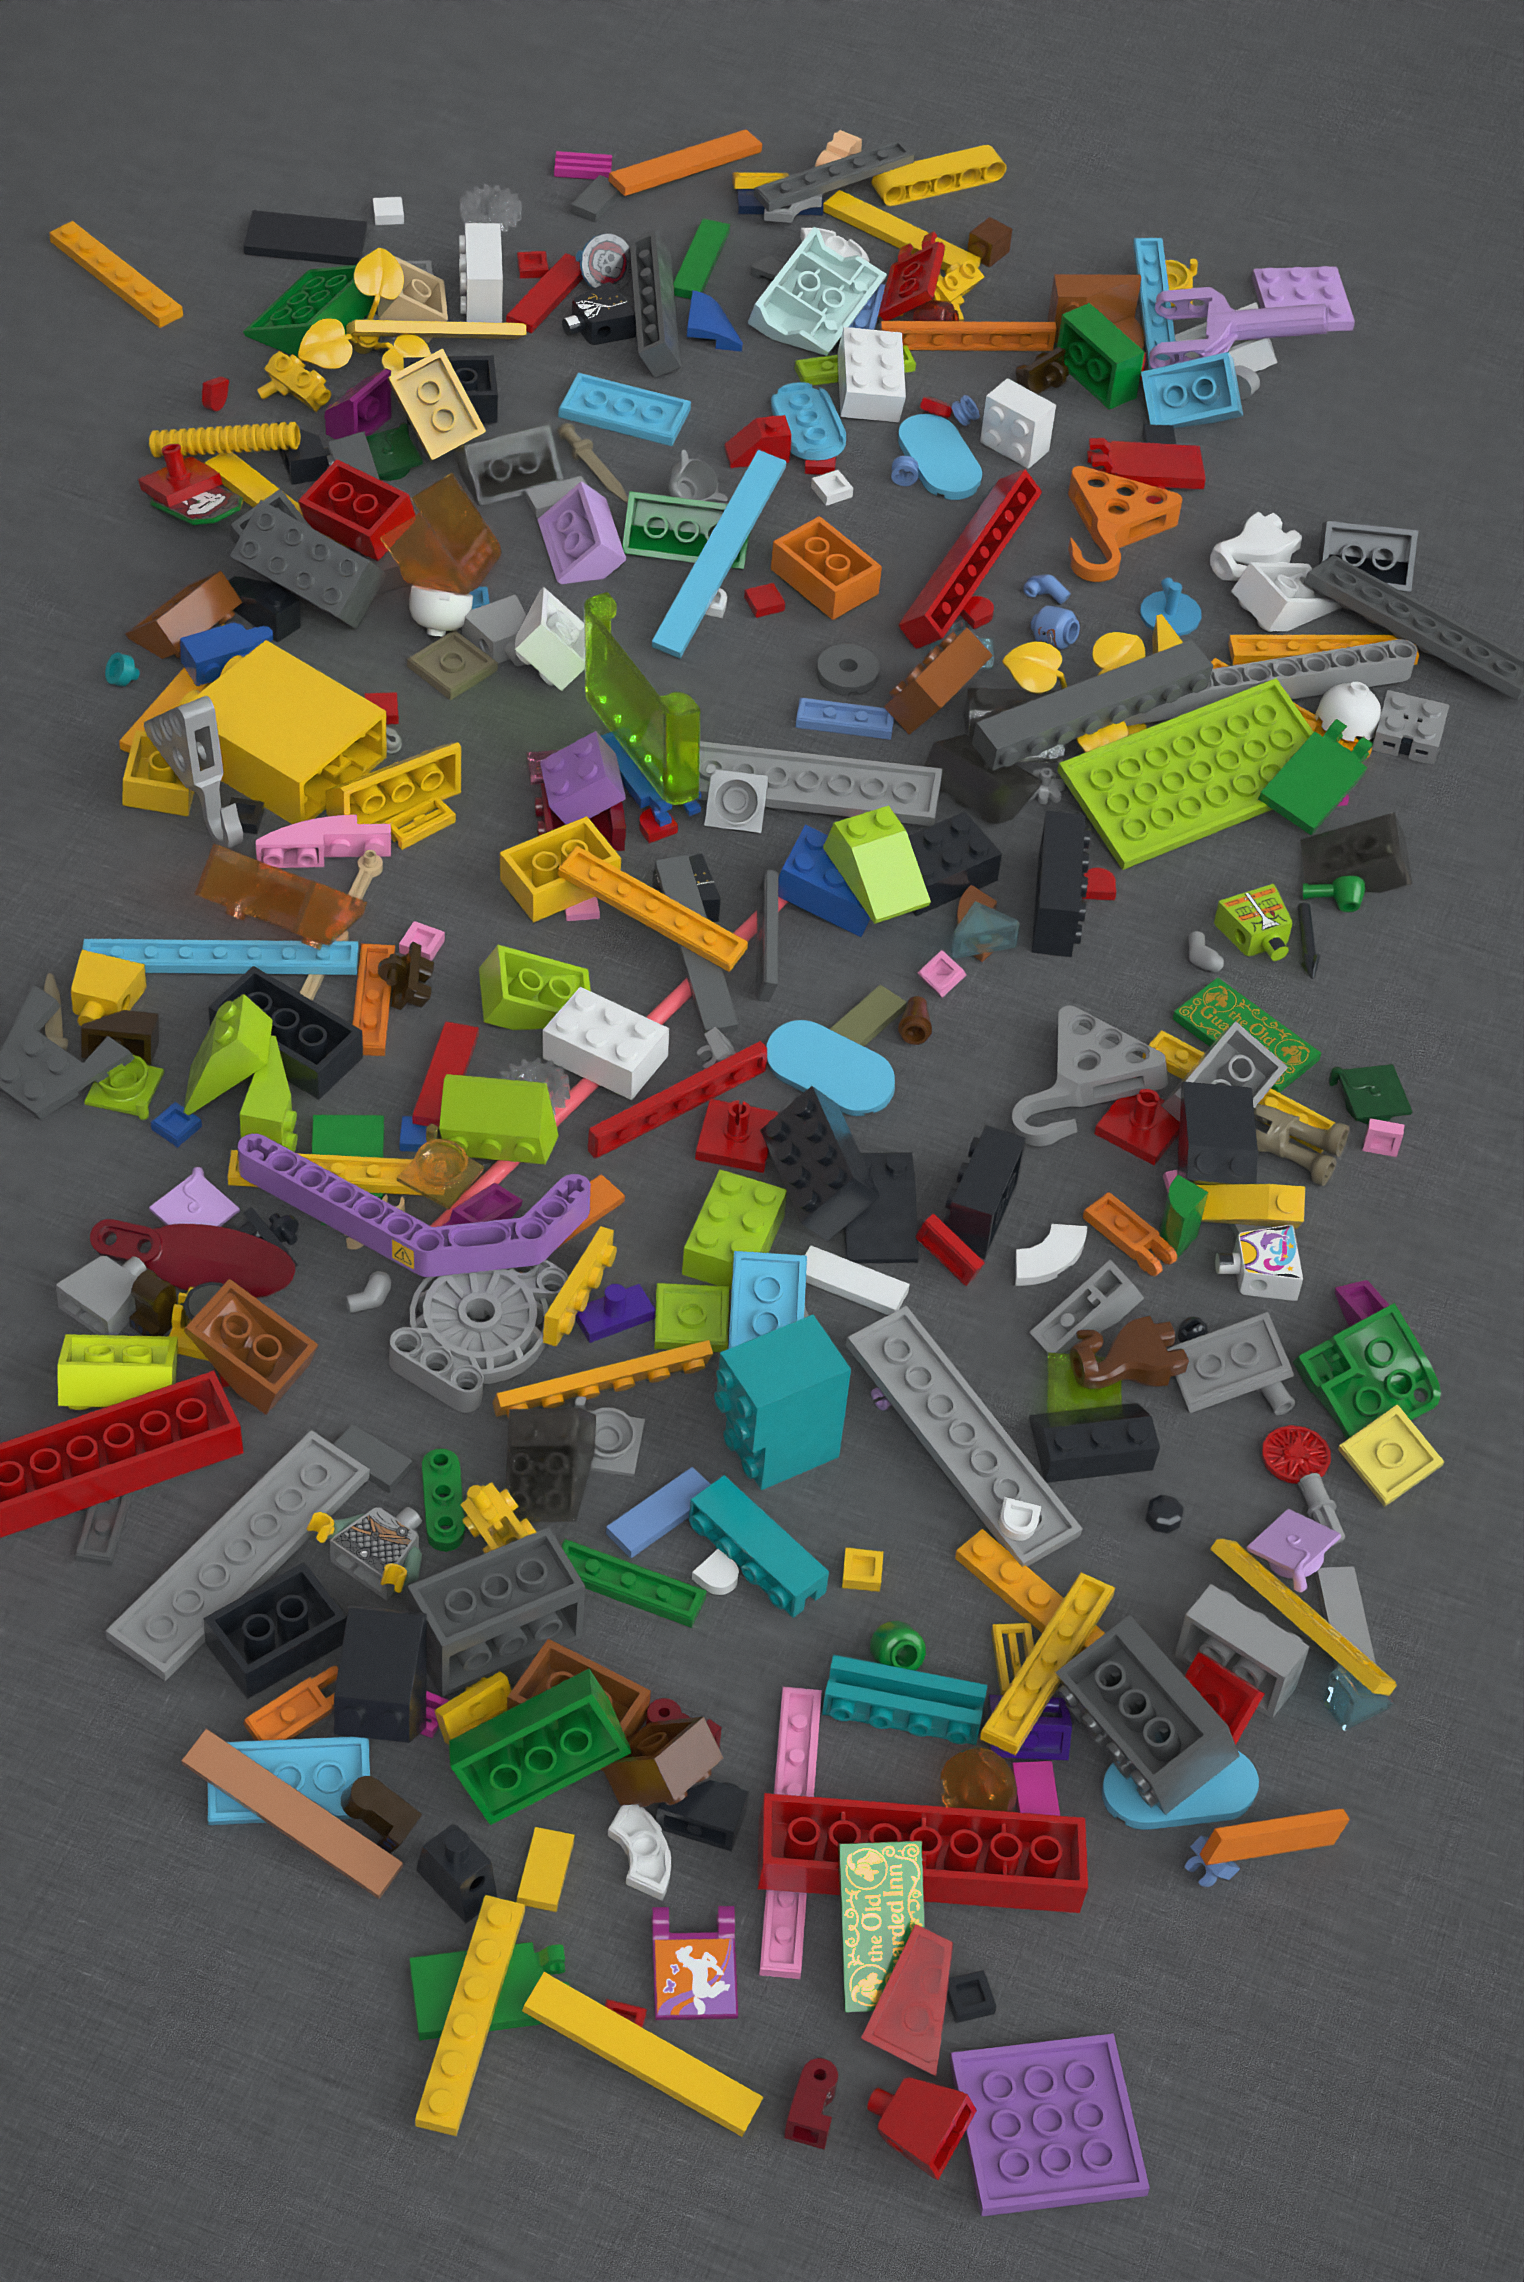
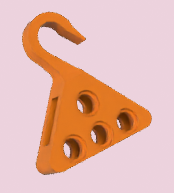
(1113, 527)

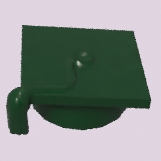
(393, 453)
(1372, 1092)

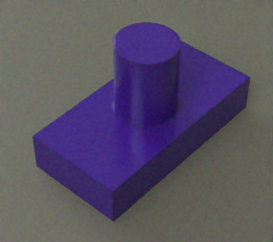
(615, 1312)

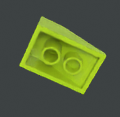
(878, 863)
(526, 988)
(229, 1053)
(268, 1103)

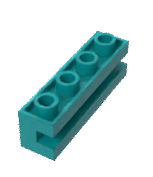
(758, 1546)
(904, 1700)

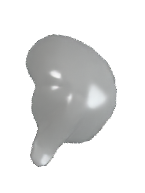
(694, 480)

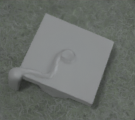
(735, 800)
(616, 1440)

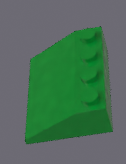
(313, 297)

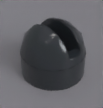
(1199, 1329)

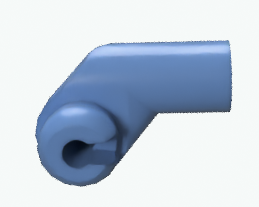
(1046, 585)

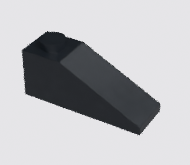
(267, 606)

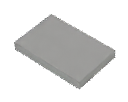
(1232, 1362)

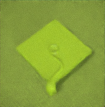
(127, 1088)

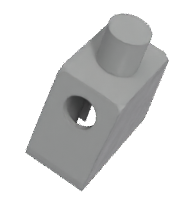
(495, 628)
(101, 1294)

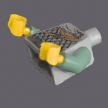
(374, 1547)

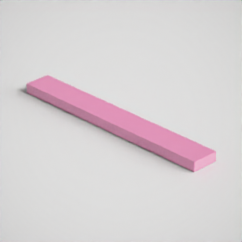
(793, 1776)

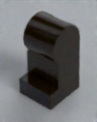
(153, 1304)
(380, 1810)

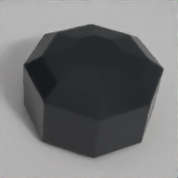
(1164, 1514)

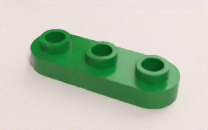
(443, 1510)

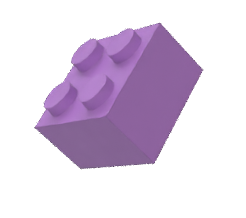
(582, 779)

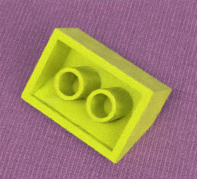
(113, 1368)

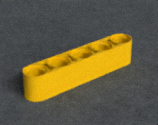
(939, 175)

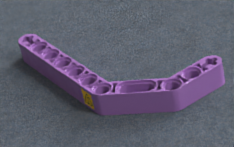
(403, 1237)

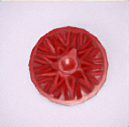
(1295, 1452)

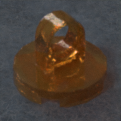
(978, 1781)

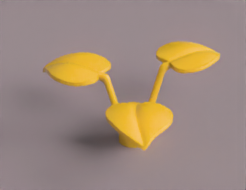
(326, 341)
(1037, 665)

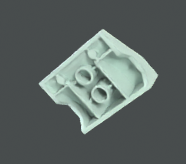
(815, 296)

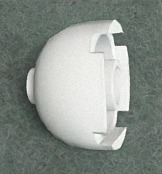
(439, 609)
(1354, 707)

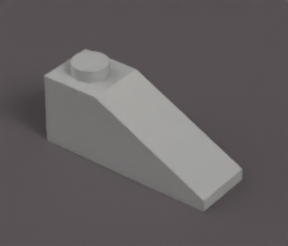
(1093, 1306)

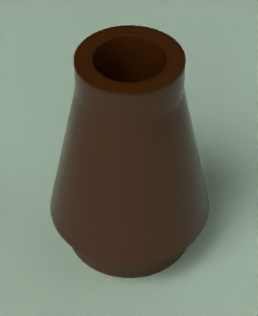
(915, 1023)

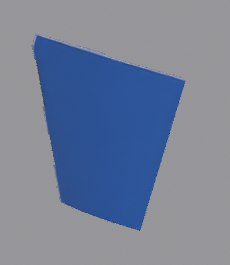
(710, 322)

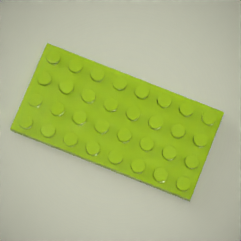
(1187, 773)

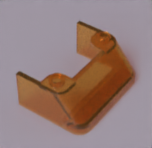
(445, 543)
(278, 897)

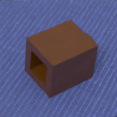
(990, 241)

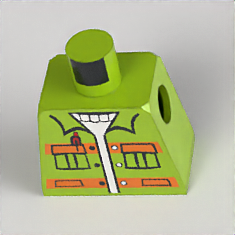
(1256, 922)

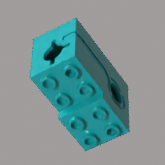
(783, 1401)

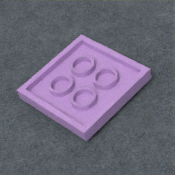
(1305, 287)

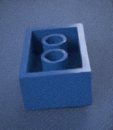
(817, 886)

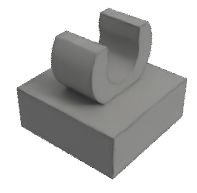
(718, 1048)

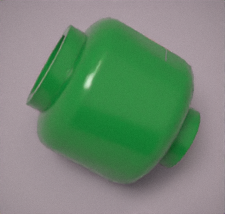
(898, 1646)

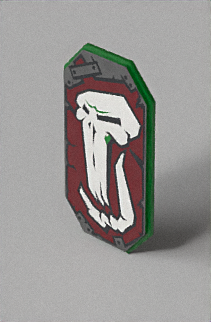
(205, 507)

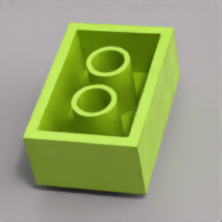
(735, 1217)

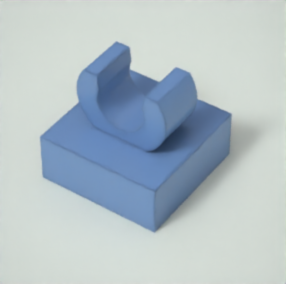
(1223, 1870)

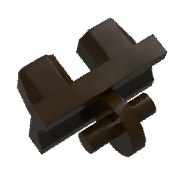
(1044, 372)
(404, 975)

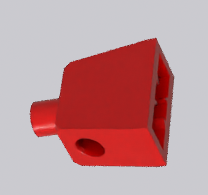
(923, 2122)

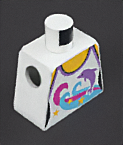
(1265, 1263)

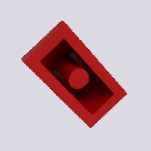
(763, 434)

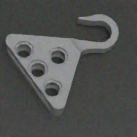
(190, 740)
(1088, 1074)

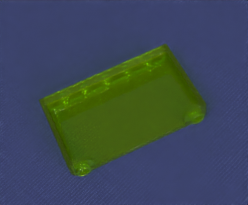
(653, 729)

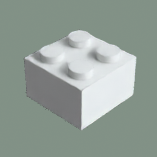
(1017, 423)

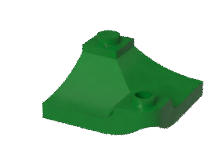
(1370, 1372)

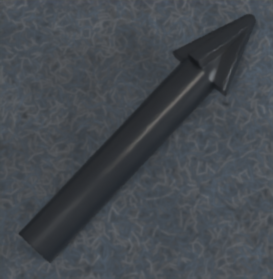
(1309, 955)

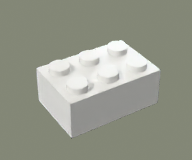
(481, 272)
(871, 374)
(605, 1043)

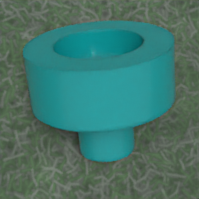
(121, 670)

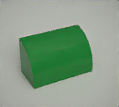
(1182, 1214)

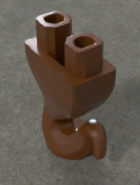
(1134, 1355)

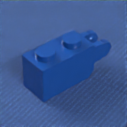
(210, 650)

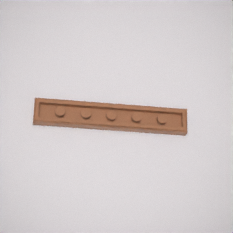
(292, 1813)

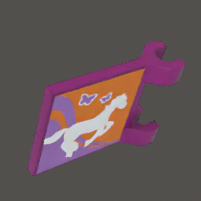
(694, 1970)

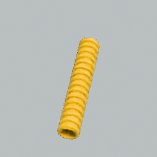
(227, 439)

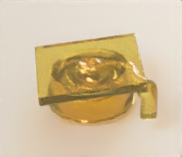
(440, 1170)

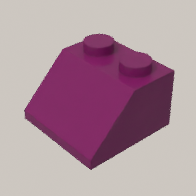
(361, 408)

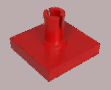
(180, 478)
(1139, 1126)
(734, 1136)
(1225, 1692)

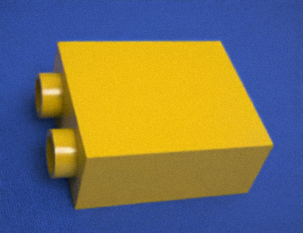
(291, 731)

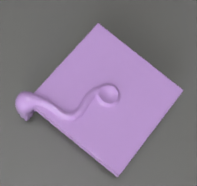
(194, 1203)
(1294, 1546)

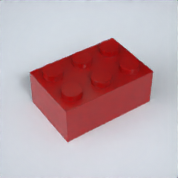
(355, 508)

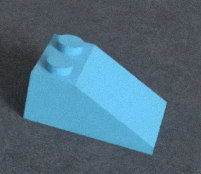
(1193, 392)

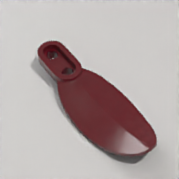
(199, 1255)

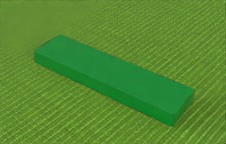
(701, 258)
(635, 1584)

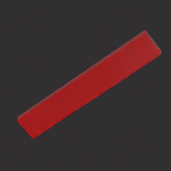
(677, 1100)

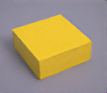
(862, 1569)

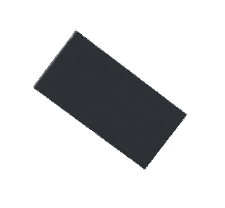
(305, 238)

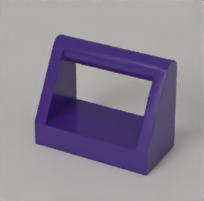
(1049, 1736)

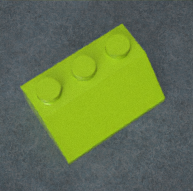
(498, 1118)

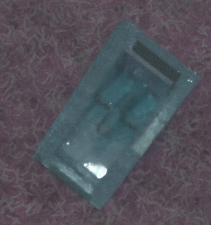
(984, 932)
(1351, 1700)

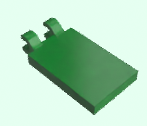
(1316, 778)
(349, 1136)
(437, 1977)

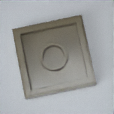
(452, 664)

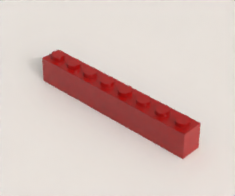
(970, 559)

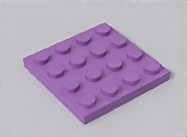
(1049, 2125)

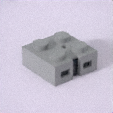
(1410, 727)

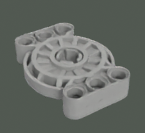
(469, 1350)

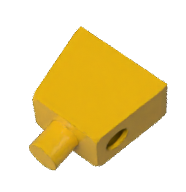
(105, 985)

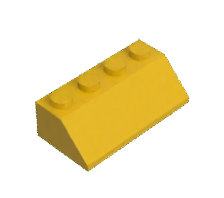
(398, 786)

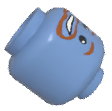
(1055, 626)

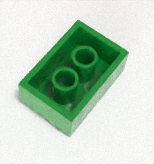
(1100, 356)

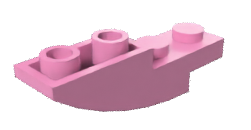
(312, 840)

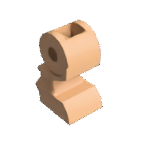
(840, 147)

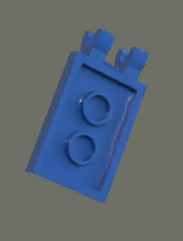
(641, 788)

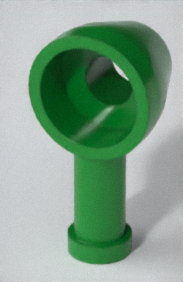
(1346, 890)

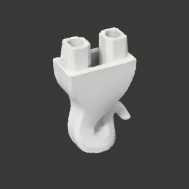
(1259, 542)

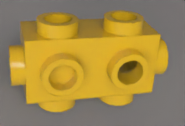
(957, 283)
(291, 377)
(493, 1516)

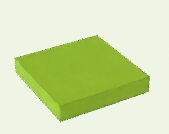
(691, 1315)

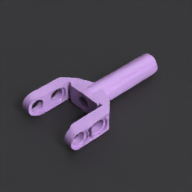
(1228, 325)

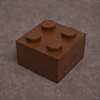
(664, 1762)

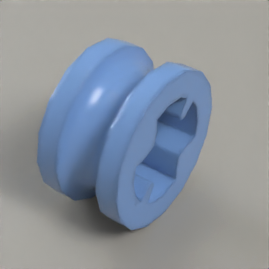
(965, 410)
(907, 464)

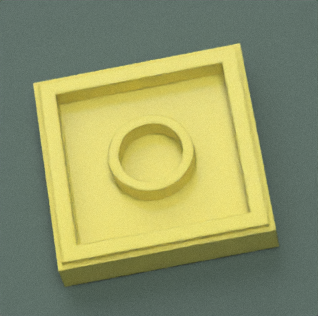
(1390, 1455)

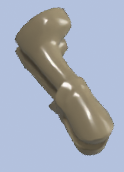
(1278, 1141)

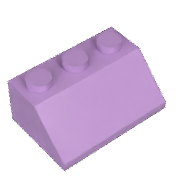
(581, 536)

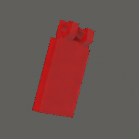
(912, 278)
(1150, 462)

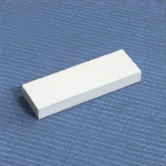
(854, 1281)

